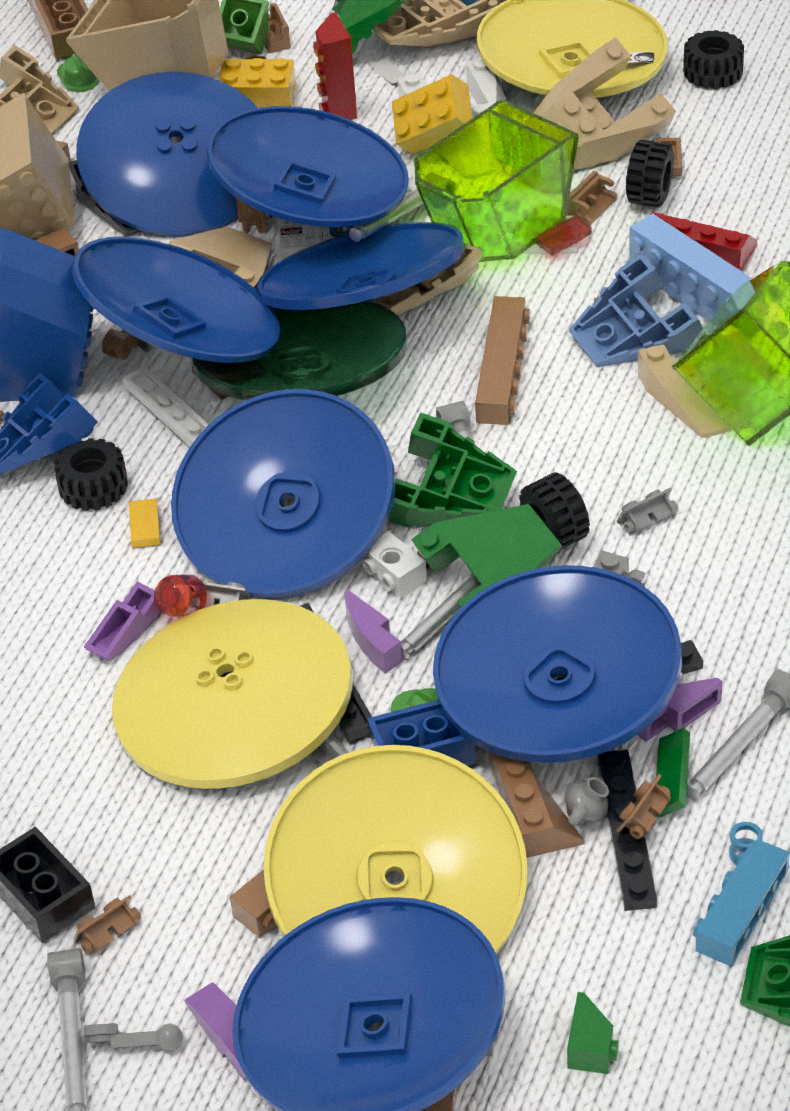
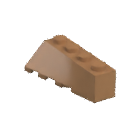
(536, 812)

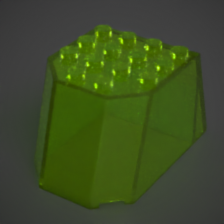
(499, 179)
(744, 356)

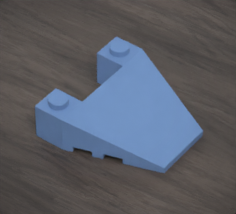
(626, 323)

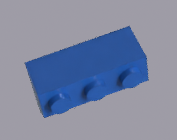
(422, 727)

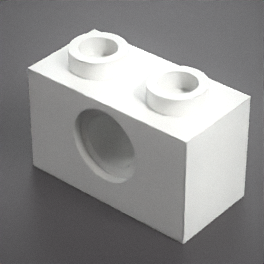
(395, 565)

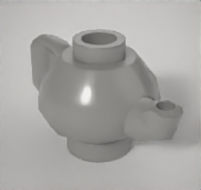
(586, 800)

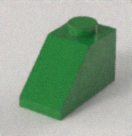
(590, 1038)

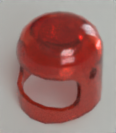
(175, 593)

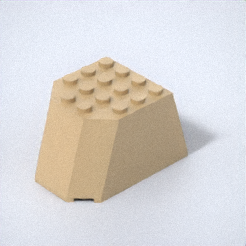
(149, 37)
(32, 173)

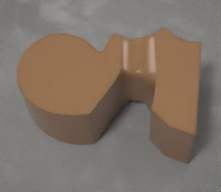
(119, 343)

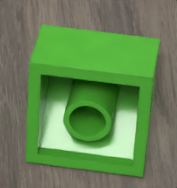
(245, 24)

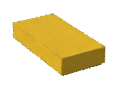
(144, 523)

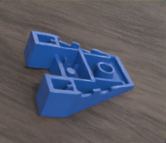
(41, 424)

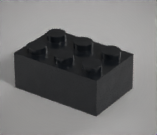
(42, 885)

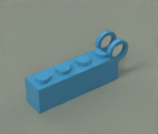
(743, 896)

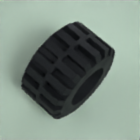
(713, 59)
(649, 173)
(91, 474)
(559, 507)

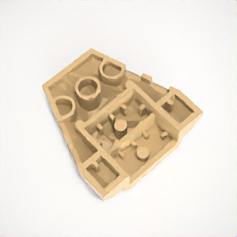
(447, 279)

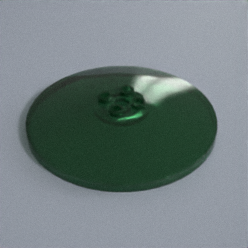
(316, 351)

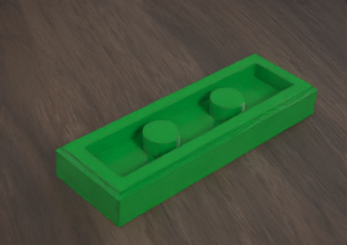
(673, 767)

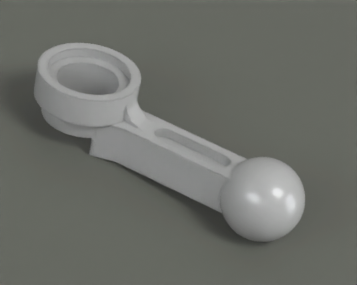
(166, 1037)

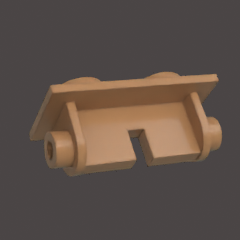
(636, 816)
(95, 931)

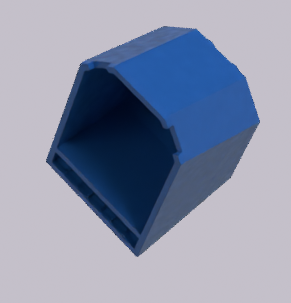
(40, 317)

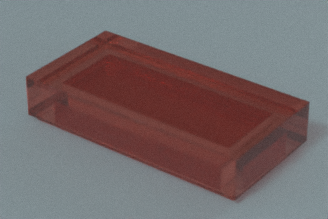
(563, 235)

